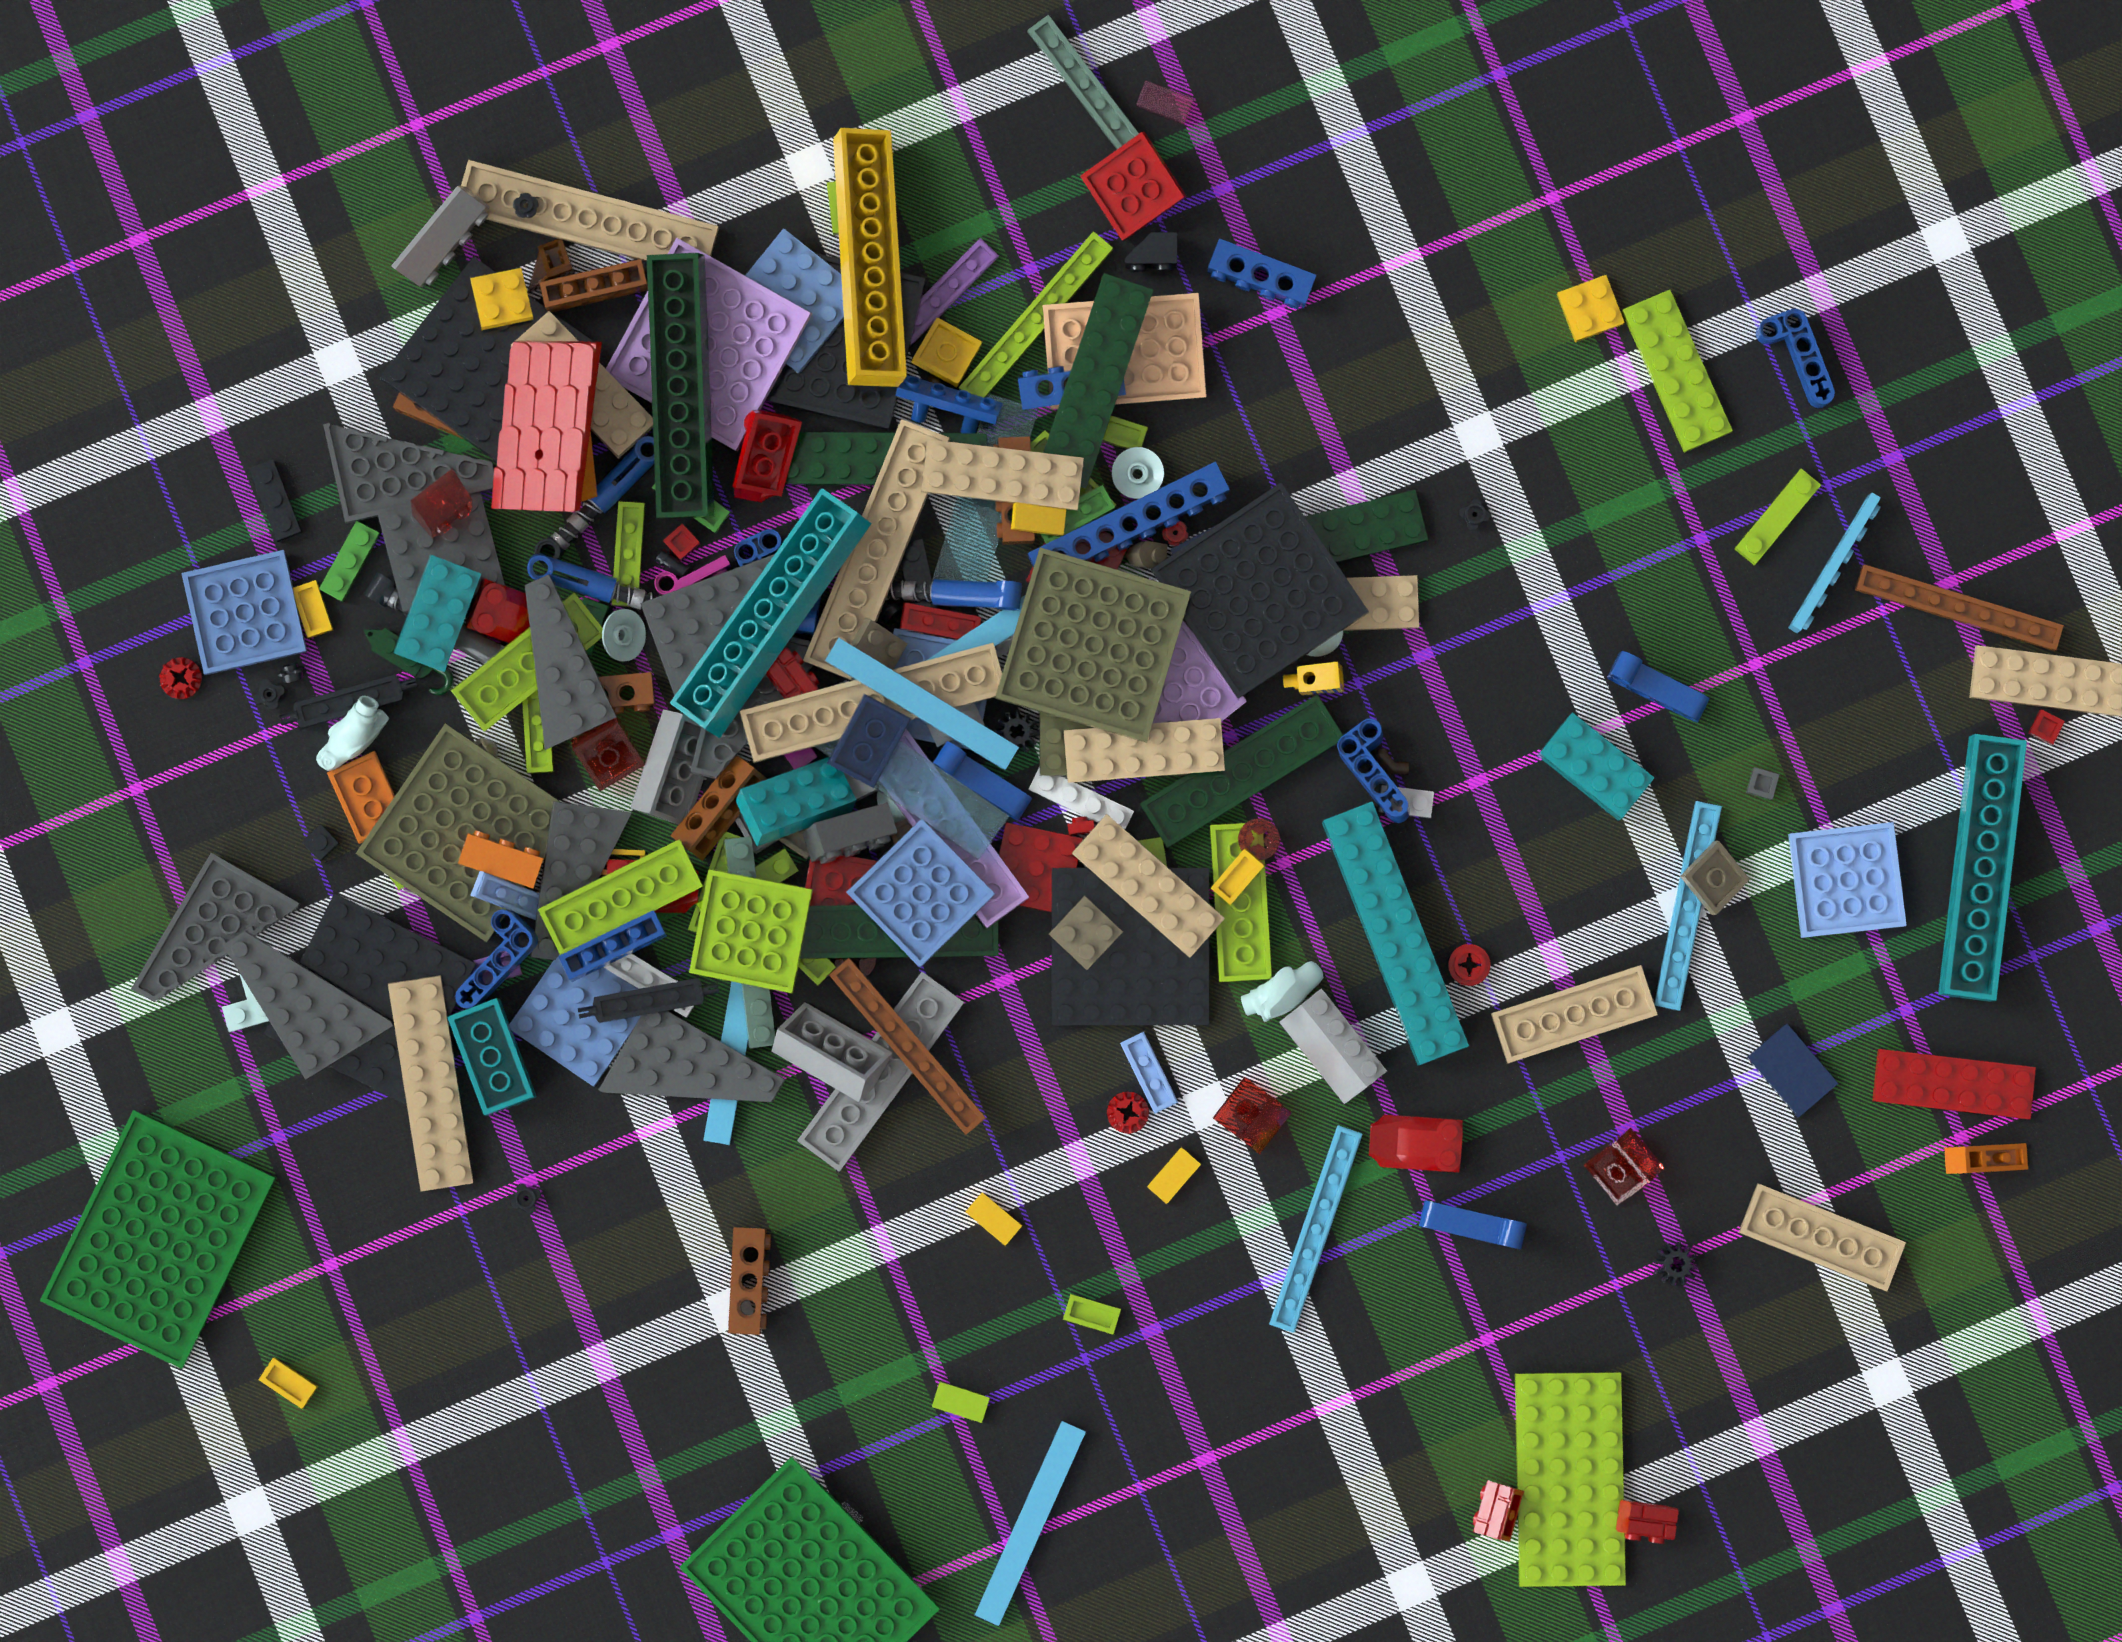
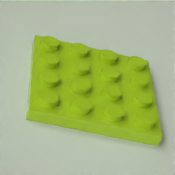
(751, 931)

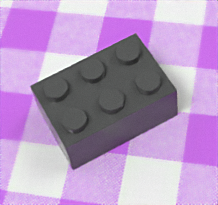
(850, 833)

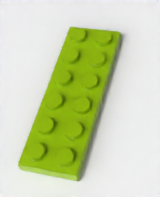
(1677, 371)
(511, 672)
(620, 897)
(1244, 932)

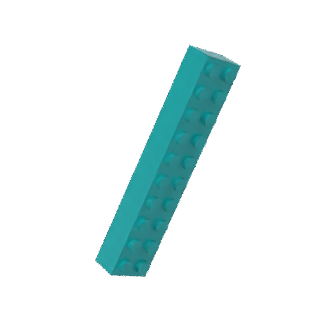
(770, 613)
(1982, 867)
(1395, 933)

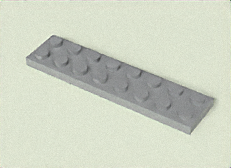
(846, 1122)

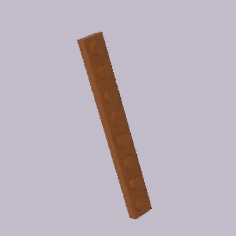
(1959, 607)
(907, 1046)

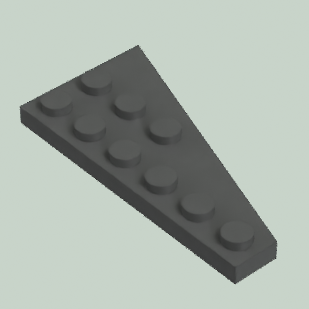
(566, 679)
(574, 857)

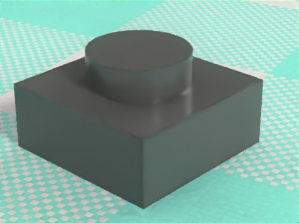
(1762, 783)

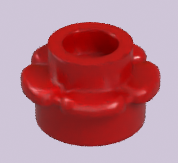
(1173, 539)

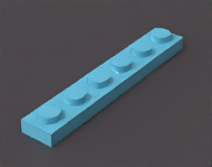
(1841, 554)

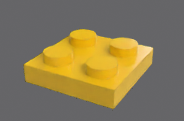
(501, 298)
(1590, 308)
(946, 352)

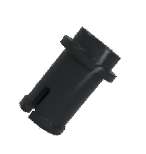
(671, 563)

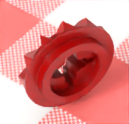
(192, 676)
(1477, 956)
(1133, 1124)

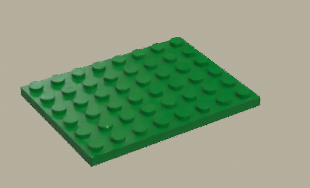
(158, 1239)
(806, 1570)

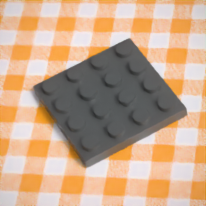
(465, 544)

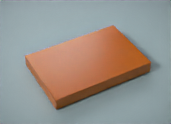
(362, 792)

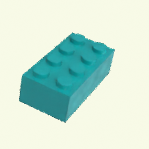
(437, 613)
(1595, 766)
(795, 801)
(492, 1057)

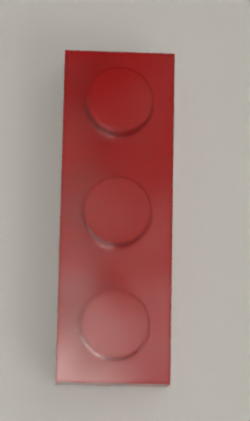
(937, 621)

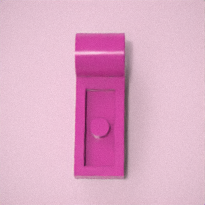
(710, 570)

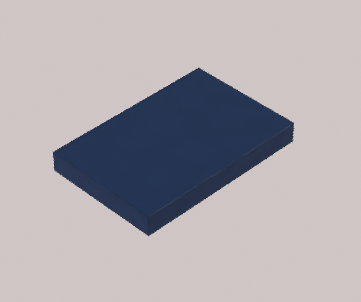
(868, 740)
(1792, 1070)

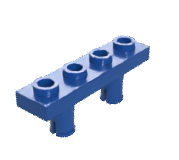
(949, 399)

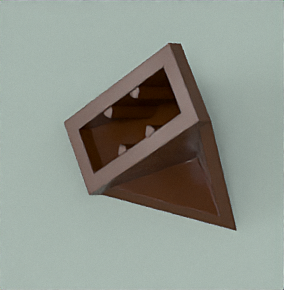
(550, 264)

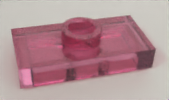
(1165, 102)

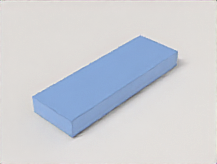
(506, 895)
(1149, 1072)

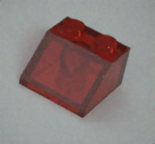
(441, 504)
(607, 753)
(1252, 1115)
(1624, 1166)

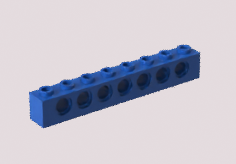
(1208, 476)

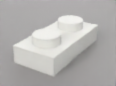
(1419, 801)

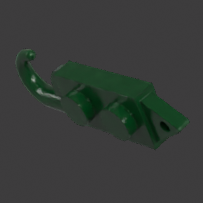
(384, 644)

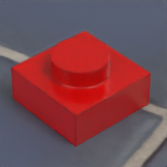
(681, 542)
(2046, 727)
(1080, 826)

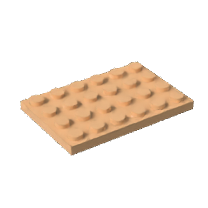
(1166, 355)

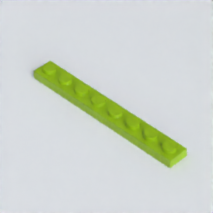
(1031, 322)

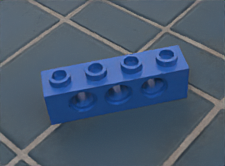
(1227, 252)
(1033, 398)
(612, 946)

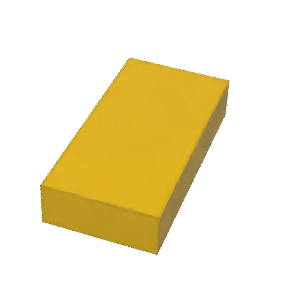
(1038, 519)
(312, 609)
(1237, 876)
(1173, 1175)
(993, 1218)
(288, 1383)

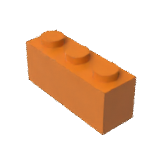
(501, 859)

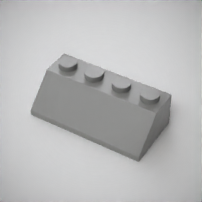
(441, 236)
(666, 784)
(1333, 1046)
(831, 1051)

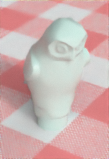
(352, 733)
(1282, 991)

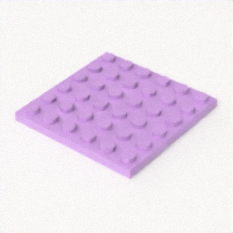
(747, 345)

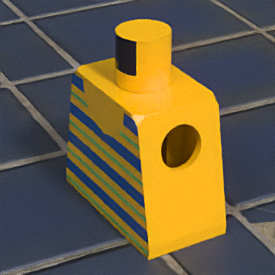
(1328, 679)

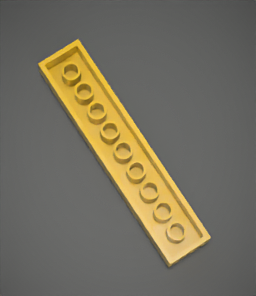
(869, 257)

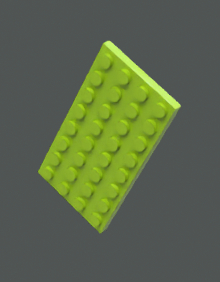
(1570, 1479)

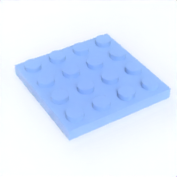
(1847, 880)

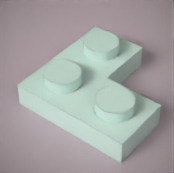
(244, 1013)

